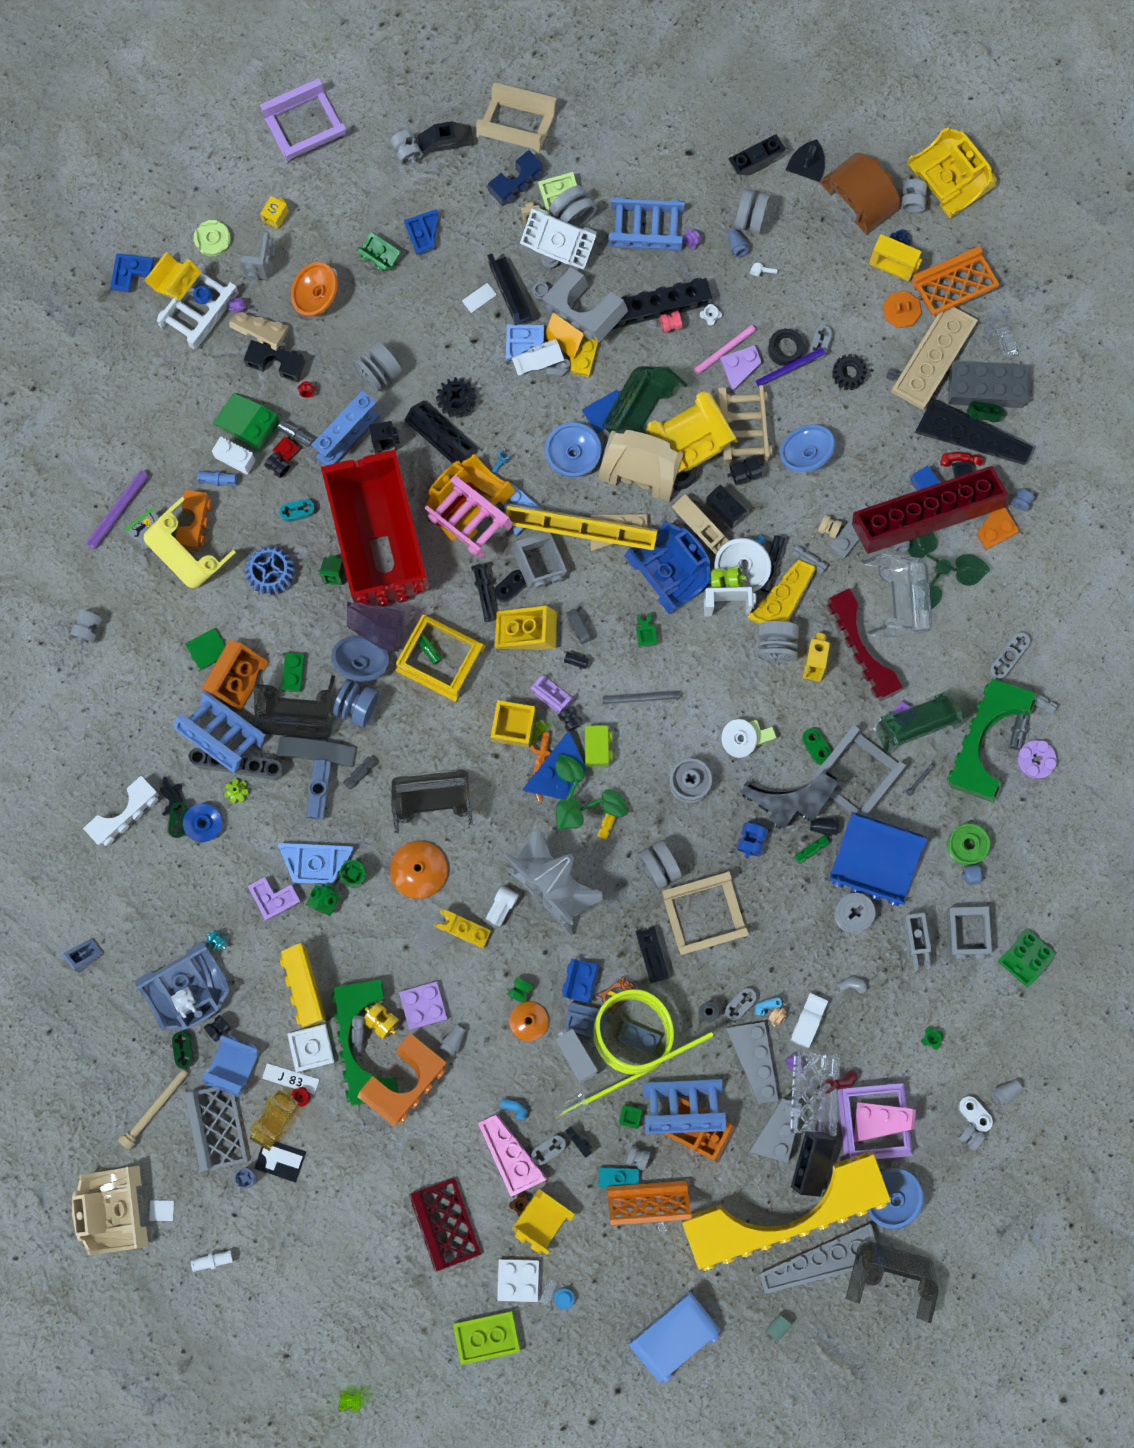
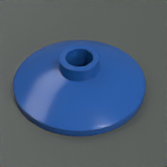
(195, 815)

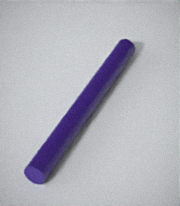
(791, 366)

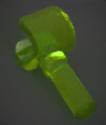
(541, 726)

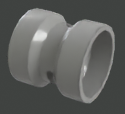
(971, 1137)
(637, 1157)

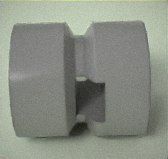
(914, 196)

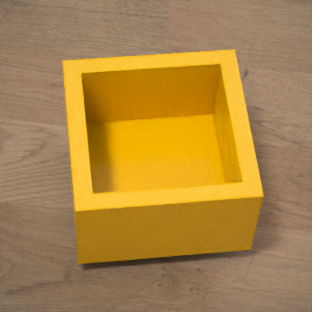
(513, 724)

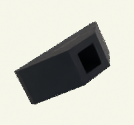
(445, 136)
(757, 156)

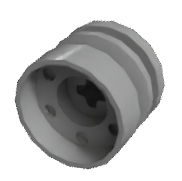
(374, 368)
(778, 641)

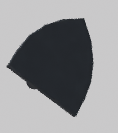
(808, 161)

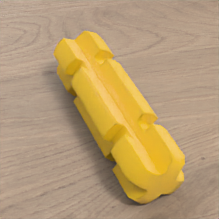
(606, 826)

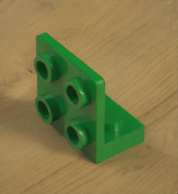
(1027, 958)

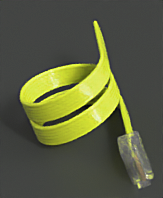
(578, 1104)

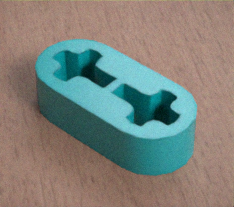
(295, 506)

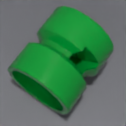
(353, 874)

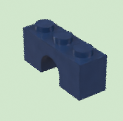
(506, 189)

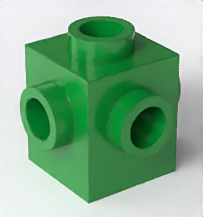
(323, 899)

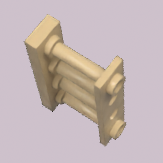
(724, 400)

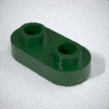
(985, 411)

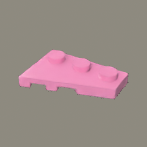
(881, 1120)

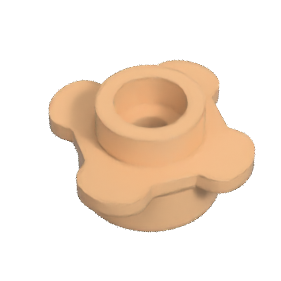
(778, 1016)

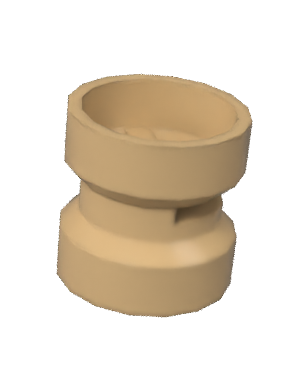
(825, 525)

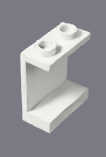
(728, 594)

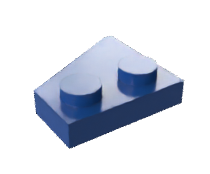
(422, 231)

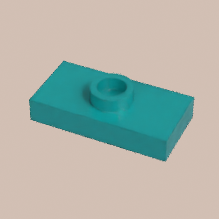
(617, 1177)

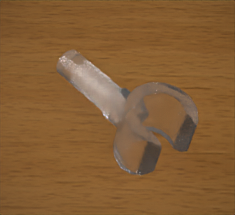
(662, 1226)

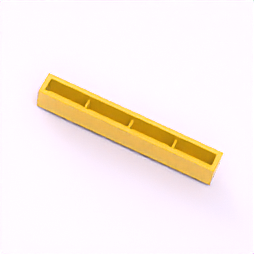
(582, 527)

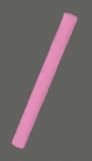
(726, 348)

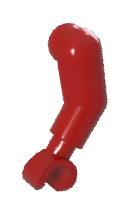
(959, 456)

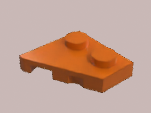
(997, 529)

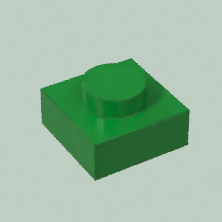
(630, 1117)

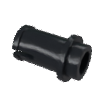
(576, 660)

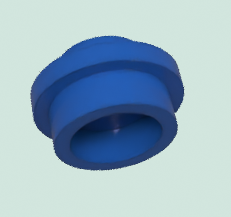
(202, 295)

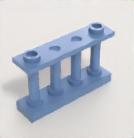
(641, 241)
(346, 430)
(212, 746)
(689, 1122)

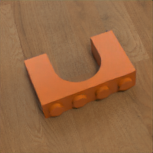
(393, 1105)

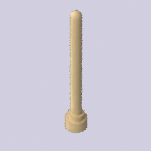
(129, 1138)

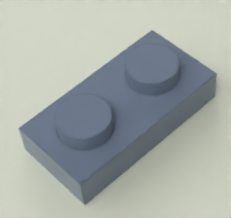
(639, 1037)

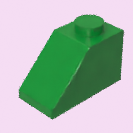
(332, 570)

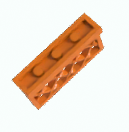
(945, 270)
(644, 1195)

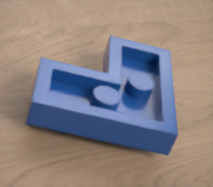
(128, 266)

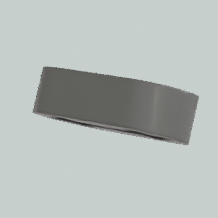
(578, 626)

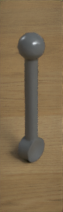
(910, 791)

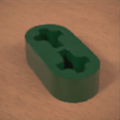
(172, 819)
(177, 1051)

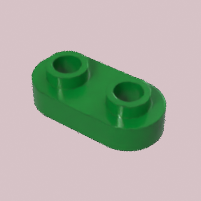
(815, 746)

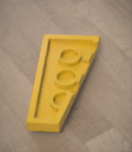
(785, 596)

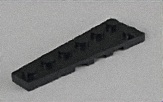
(961, 430)

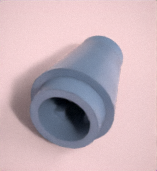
(737, 243)

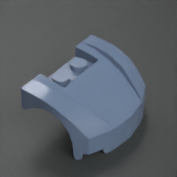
(194, 970)

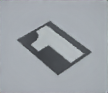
(281, 1161)

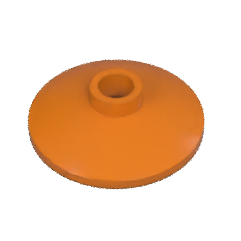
(521, 1029)

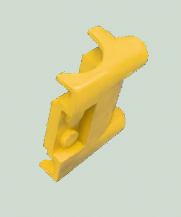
(953, 171)
(696, 432)

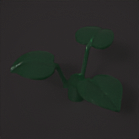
(968, 567)

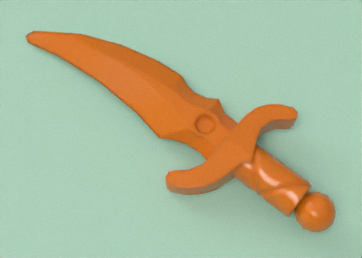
(541, 754)

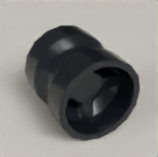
(277, 465)
(571, 720)
(220, 1024)

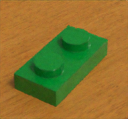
(292, 672)

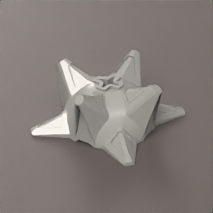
(551, 881)

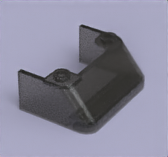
(293, 716)
(430, 793)
(875, 1259)

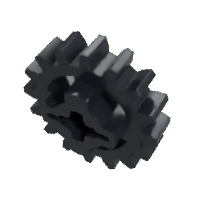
(456, 406)

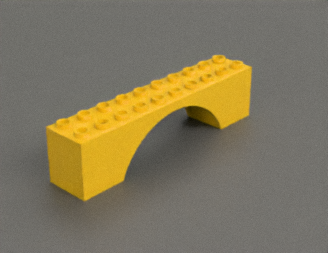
(853, 1189)

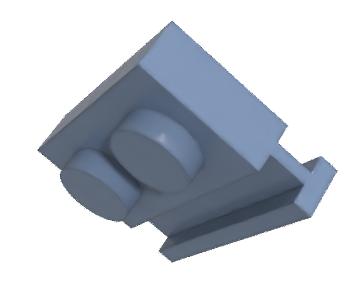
(582, 1020)

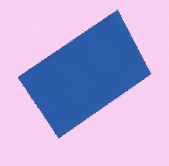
(599, 410)

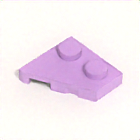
(740, 365)

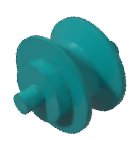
(216, 940)

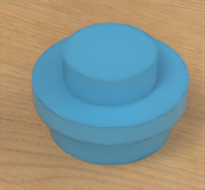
(564, 1298)

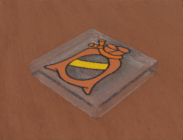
(613, 984)

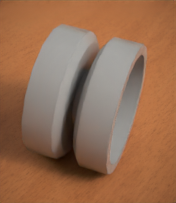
(573, 206)
(752, 211)
(694, 770)
(660, 864)

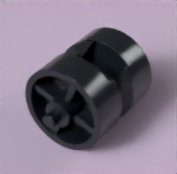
(749, 469)

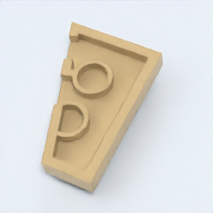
(262, 329)

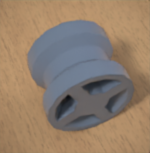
(1022, 500)

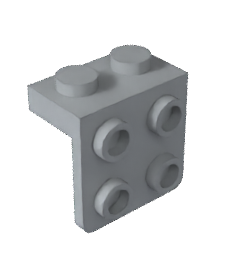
(260, 267)

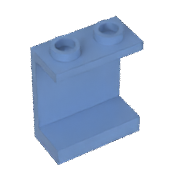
(231, 1066)

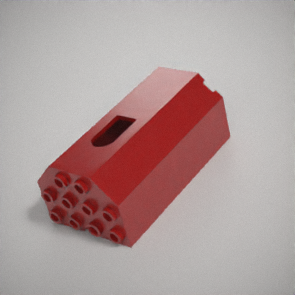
(369, 504)

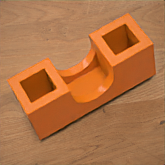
(192, 536)

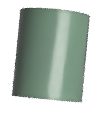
(778, 1327)

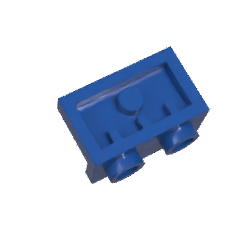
(580, 981)

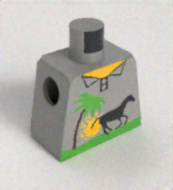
(139, 526)

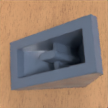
(82, 955)

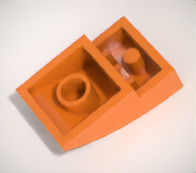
(705, 1143)

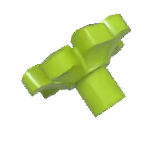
(238, 794)

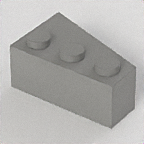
(775, 1138)

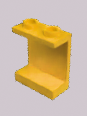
(172, 277)
(540, 1221)

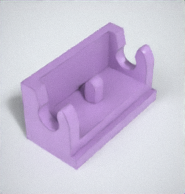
(551, 694)

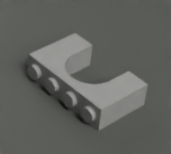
(594, 323)
(575, 1055)

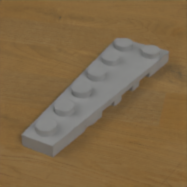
(819, 1263)

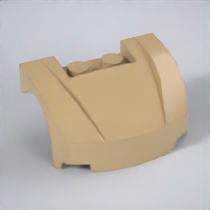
(640, 461)
(108, 1211)

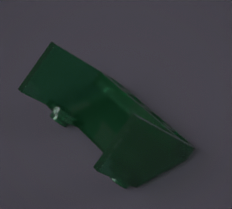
(639, 398)
(918, 721)

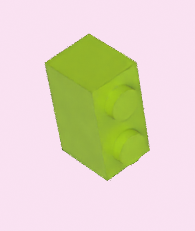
(597, 746)

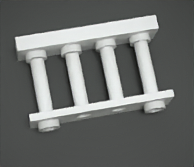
(205, 322)

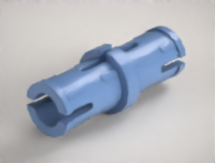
(217, 478)

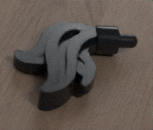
(172, 794)

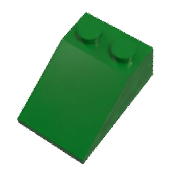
(247, 421)

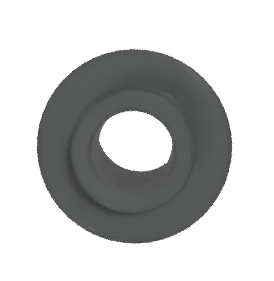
(706, 1018)

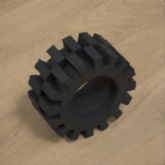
(849, 382)

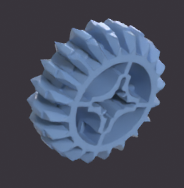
(267, 577)

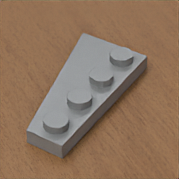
(754, 1054)

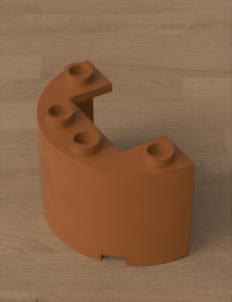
(865, 190)

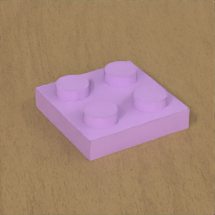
(423, 1005)

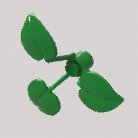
(568, 810)

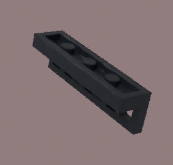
(509, 290)
(437, 434)

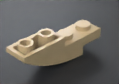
(700, 523)

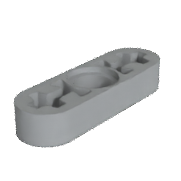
(1021, 649)

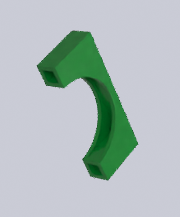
(350, 1002)

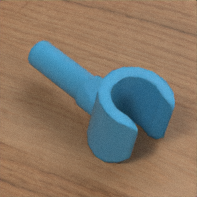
(500, 461)

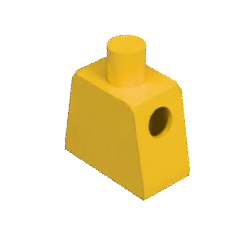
(816, 658)

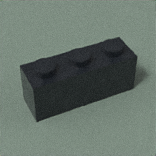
(813, 1163)

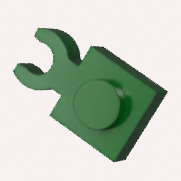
(646, 634)

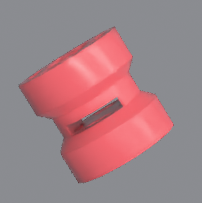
(670, 321)

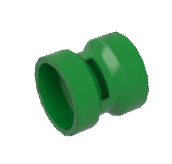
(522, 986)

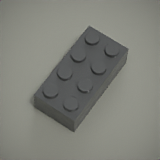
(987, 383)

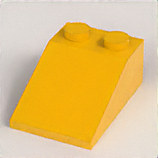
(526, 628)

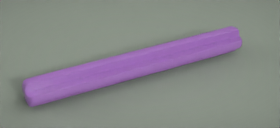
(117, 509)

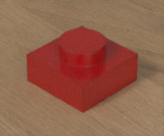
(286, 449)

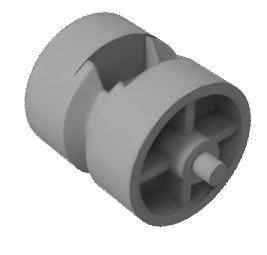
(405, 146)
(85, 628)

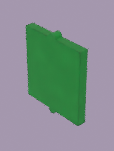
(206, 648)

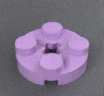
(1040, 749)

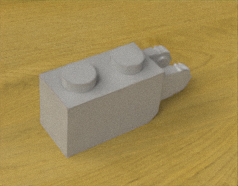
(917, 939)

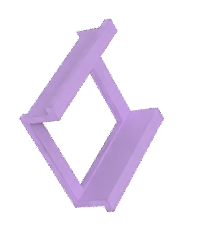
(291, 100)
(846, 1122)

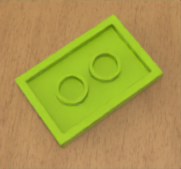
(486, 1338)

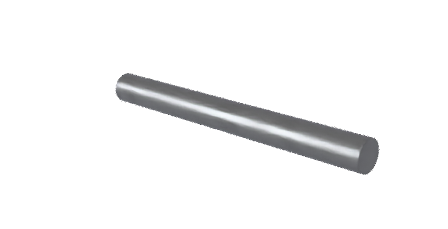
(641, 697)

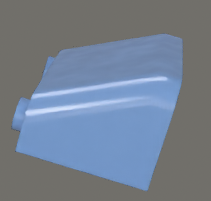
(674, 1337)

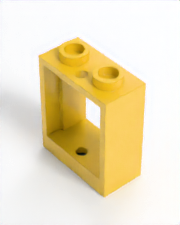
(895, 258)

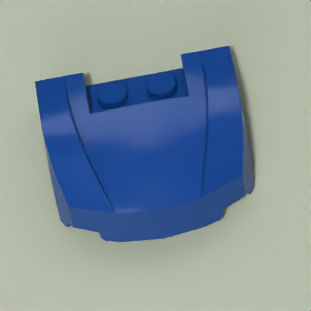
(675, 567)

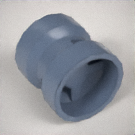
(244, 1175)

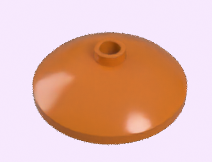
(314, 289)
(427, 880)

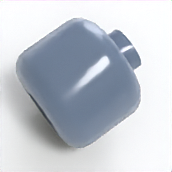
(972, 874)

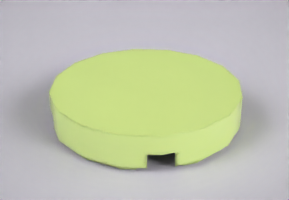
(212, 238)

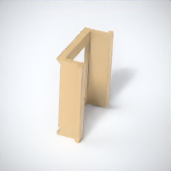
(520, 100)
(697, 886)

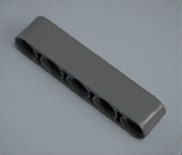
(244, 768)

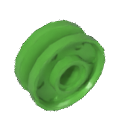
(980, 843)

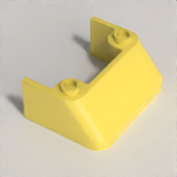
(175, 556)

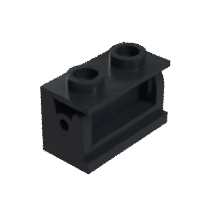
(384, 436)
(725, 506)

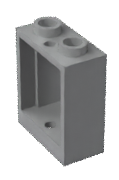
(533, 542)
(968, 912)

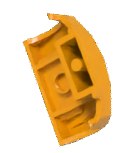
(479, 475)

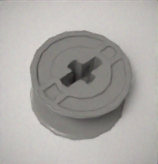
(856, 924)

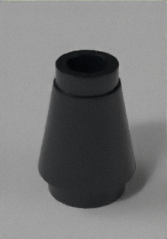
(825, 826)

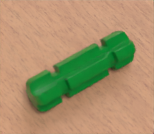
(811, 849)

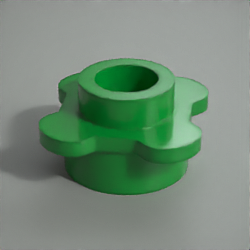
(929, 1032)

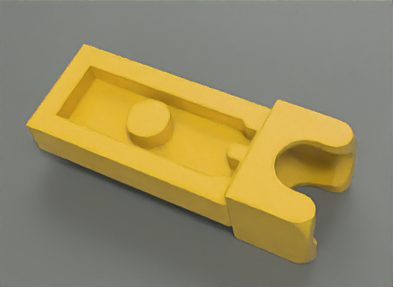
(463, 929)

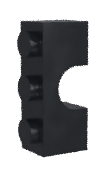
(260, 354)

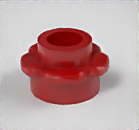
(306, 389)
(301, 1091)

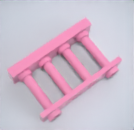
(472, 498)

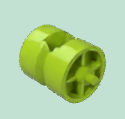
(727, 578)

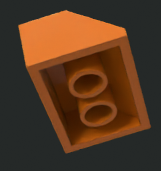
(234, 674)

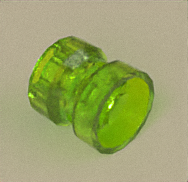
(347, 1401)

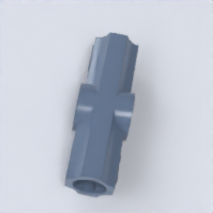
(317, 802)

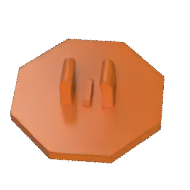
(901, 309)

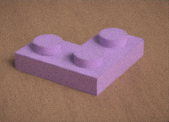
(270, 903)

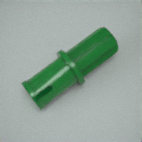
(429, 649)

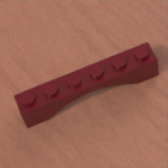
(883, 680)

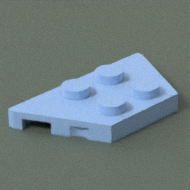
(314, 862)

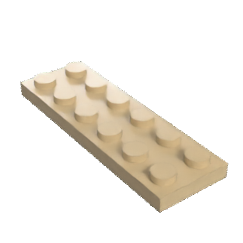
(934, 357)

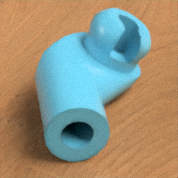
(767, 1004)

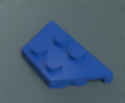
(546, 779)

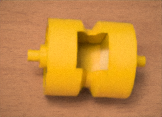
(381, 1021)

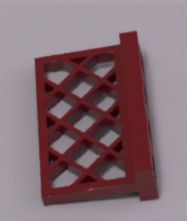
(427, 1229)

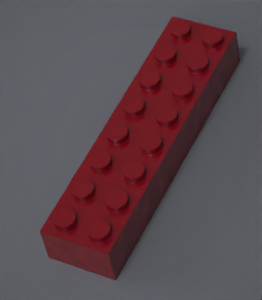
(929, 509)

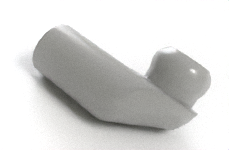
(559, 370)
(852, 982)

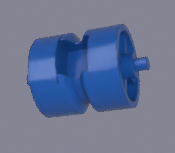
(752, 839)

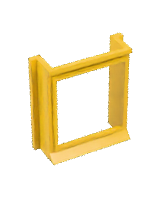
(433, 684)

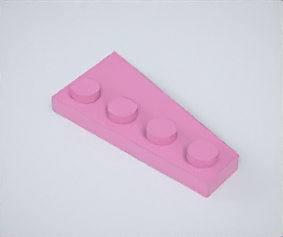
(510, 1157)

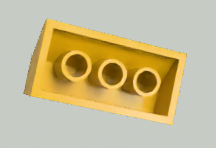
(303, 986)

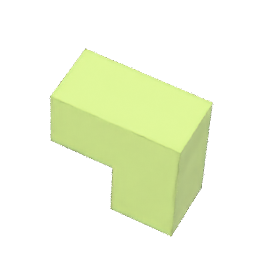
(763, 736)

